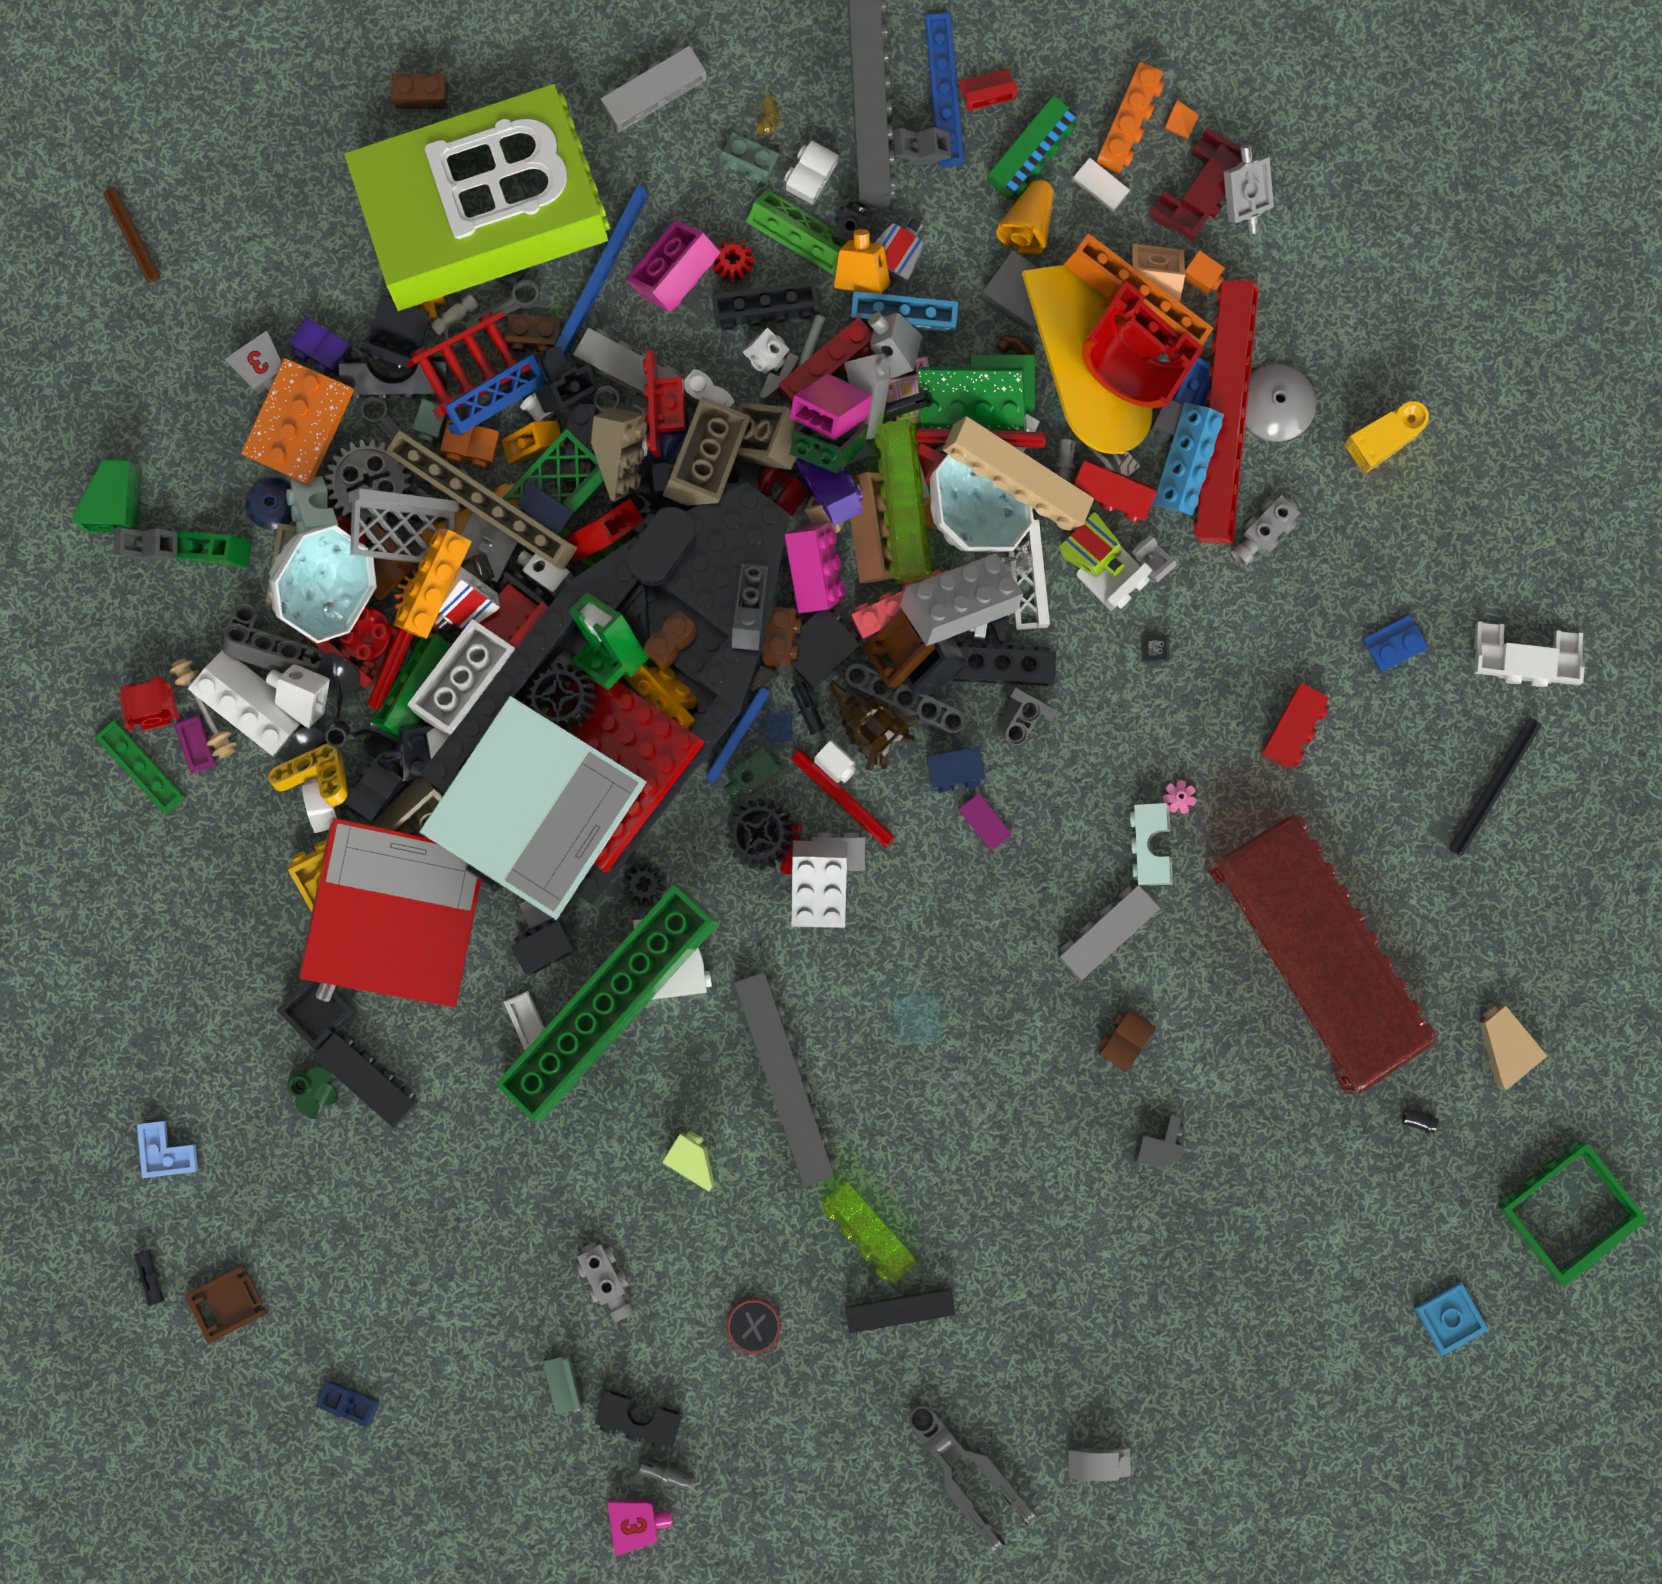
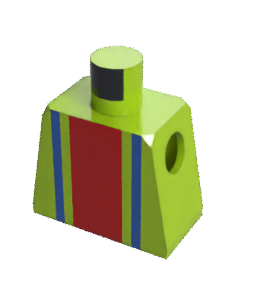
(1093, 548)

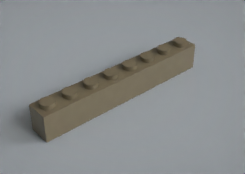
(481, 500)

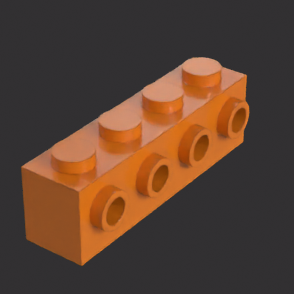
(1128, 121)

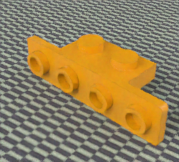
(664, 692)

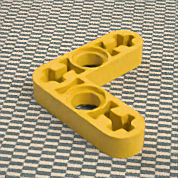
(322, 763)

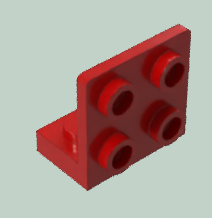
(514, 617)

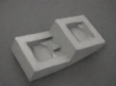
(770, 387)

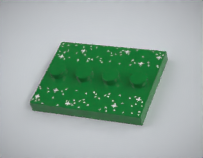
(984, 394)

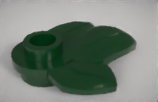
(315, 1093)

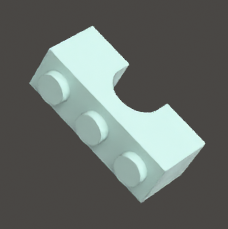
(310, 505)
(1149, 821)

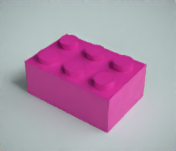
(673, 265)
(815, 567)

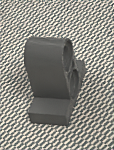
(1023, 721)

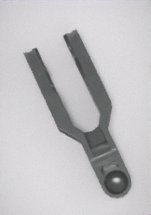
(947, 1451)

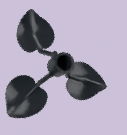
(343, 681)

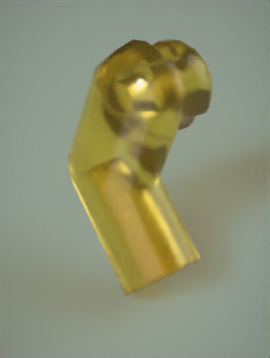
(771, 118)

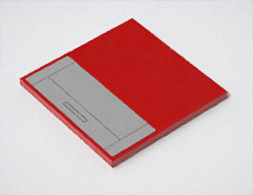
(390, 915)

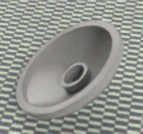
(1278, 420)

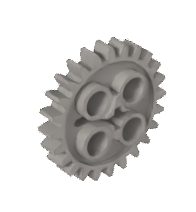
(358, 460)

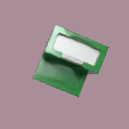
(610, 645)

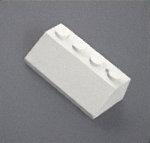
(460, 677)
(244, 702)

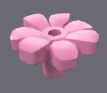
(1175, 801)

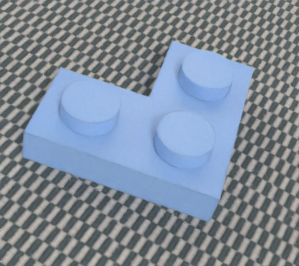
(156, 1155)

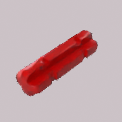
(787, 866)

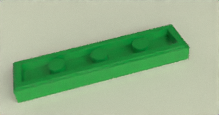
(140, 766)

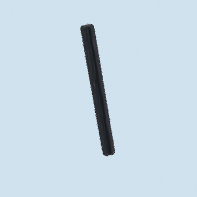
(1495, 787)

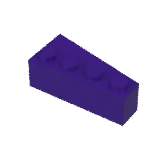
(832, 490)

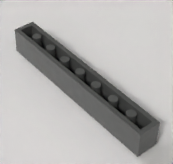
(784, 1079)

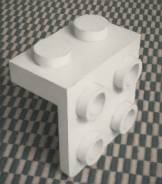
(1115, 590)

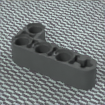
(272, 646)

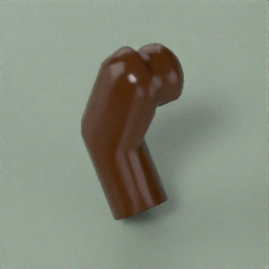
(1014, 342)

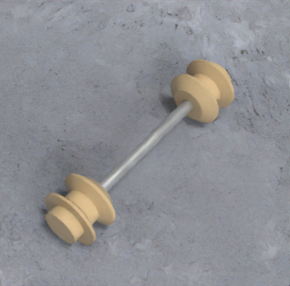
(219, 740)

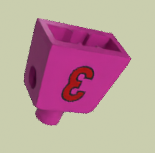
(635, 1523)

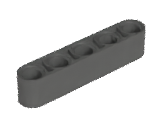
(918, 700)

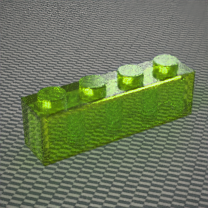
(869, 1231)

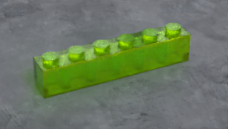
(904, 502)

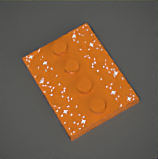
(297, 421)

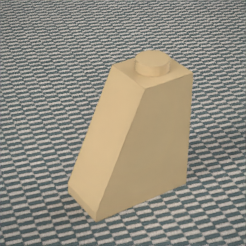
(1508, 1046)

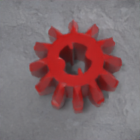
(743, 260)

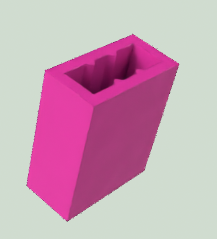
(831, 406)

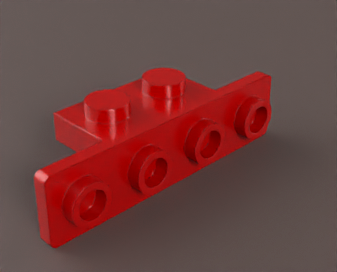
(665, 402)

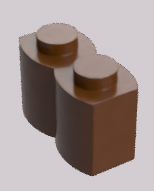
(675, 635)
(1126, 1040)

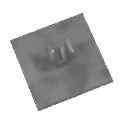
(489, 541)

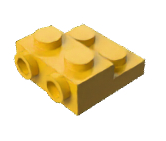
(306, 871)

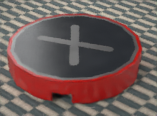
(753, 1326)

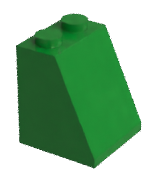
(1012, 361)
(110, 498)

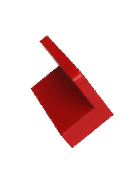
(988, 89)

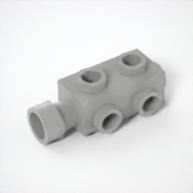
(1272, 524)
(604, 1273)

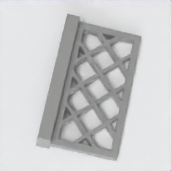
(398, 504)

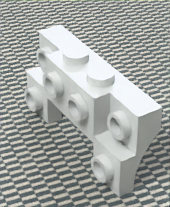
(1528, 662)

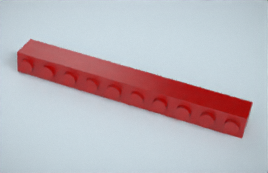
(1230, 397)

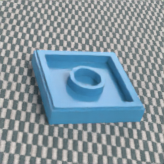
(1451, 1318)

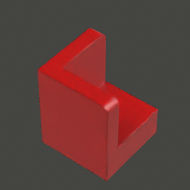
(929, 460)

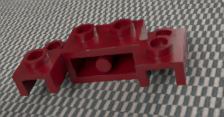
(1205, 193)

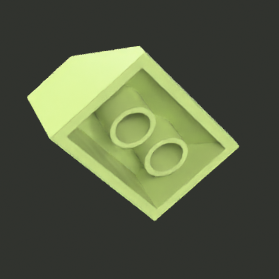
(691, 1159)

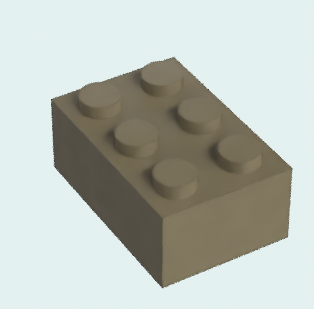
(767, 436)

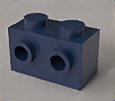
(955, 769)

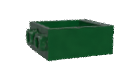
(828, 455)

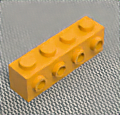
(432, 582)

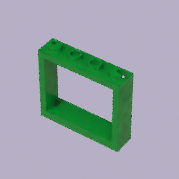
(1602, 1245)

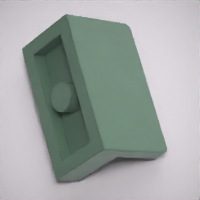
(563, 1384)

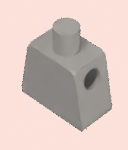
(897, 340)

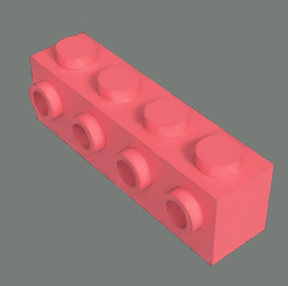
(871, 619)

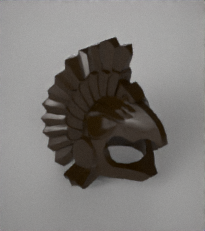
(872, 725)

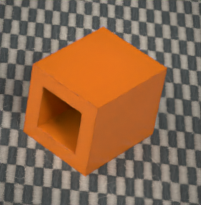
(1204, 273)

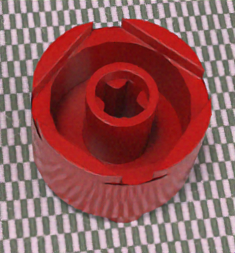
(148, 704)

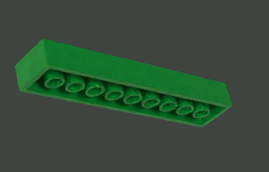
(607, 1003)

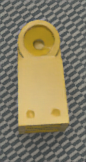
(1387, 435)

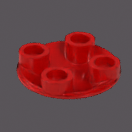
(368, 636)

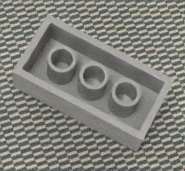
(961, 599)

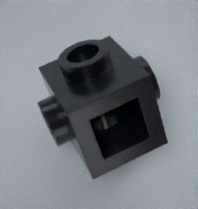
(851, 218)

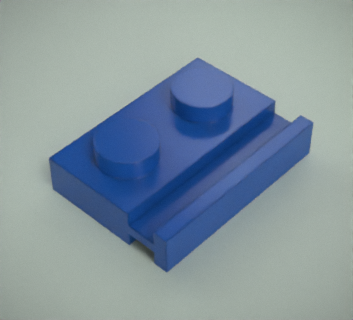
(1195, 385)
(1395, 643)

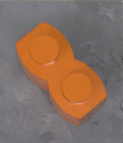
(474, 445)

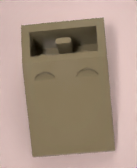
(618, 449)

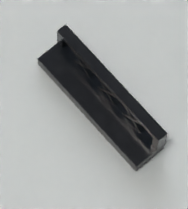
(900, 1310)

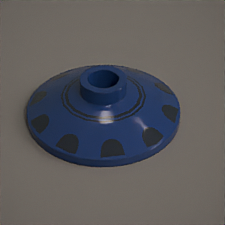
(266, 516)

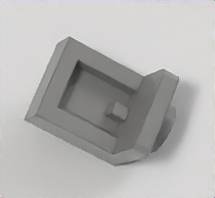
(1155, 557)

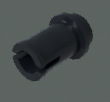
(1420, 1121)

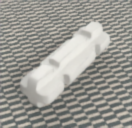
(455, 313)

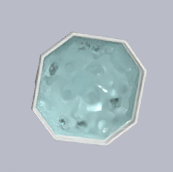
(974, 511)
(320, 584)

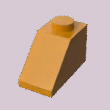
(530, 441)

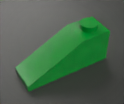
(213, 549)

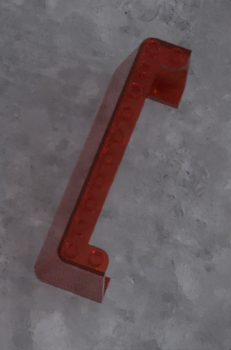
(1324, 953)

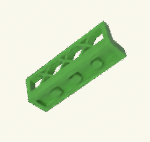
(796, 233)

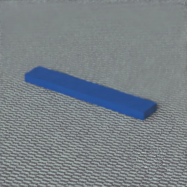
(944, 83)

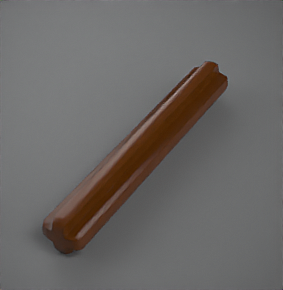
(131, 235)

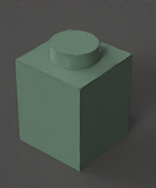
(427, 425)

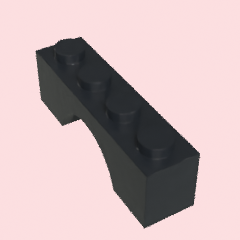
(366, 380)

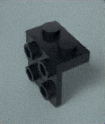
(396, 333)

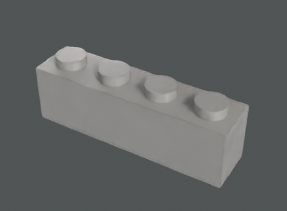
(653, 88)
(616, 360)
(1109, 932)

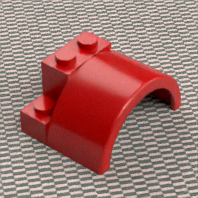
(1125, 351)

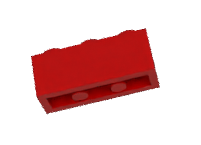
(1115, 490)
(1295, 726)

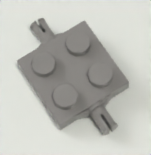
(1248, 189)

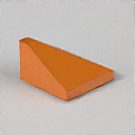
(1181, 120)

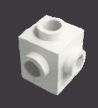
(767, 351)

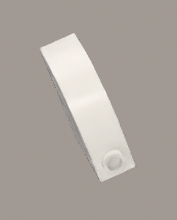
(688, 979)

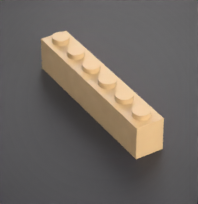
(1018, 474)

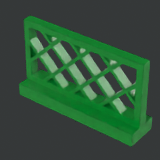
(582, 494)

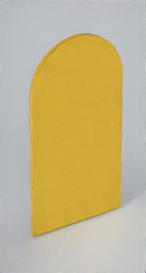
(1065, 315)

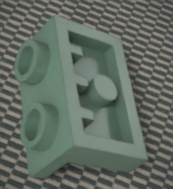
(748, 158)

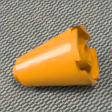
(1028, 219)

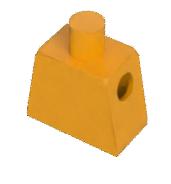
(862, 265)

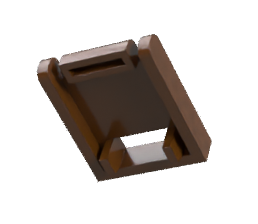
(902, 645)
(230, 1301)

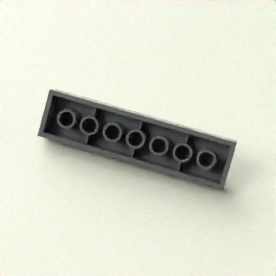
(871, 102)

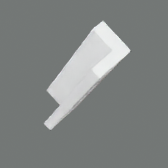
(1038, 582)

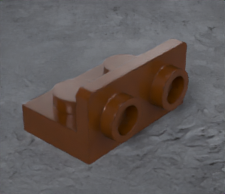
(532, 332)

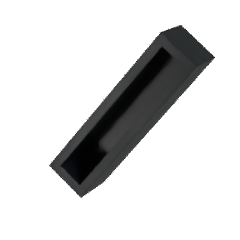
(365, 1079)

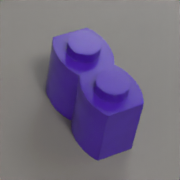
(320, 346)

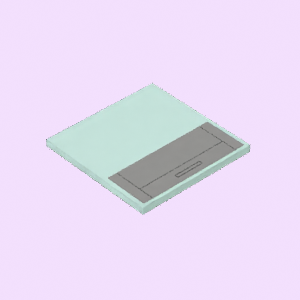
(533, 807)

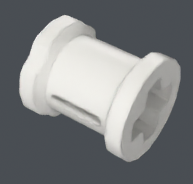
(534, 408)

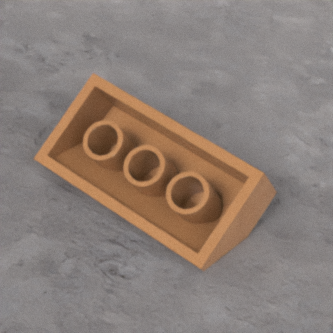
(871, 531)

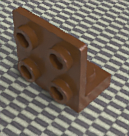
(388, 572)

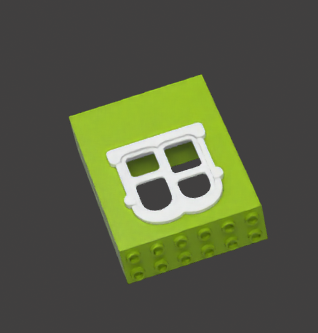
(416, 209)

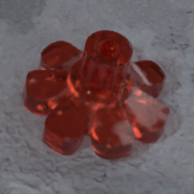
(376, 665)

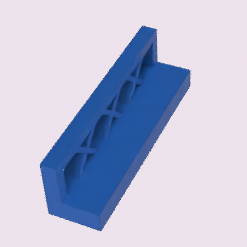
(498, 399)

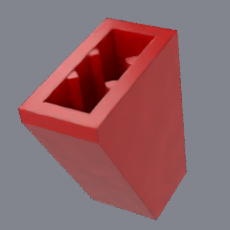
(604, 530)

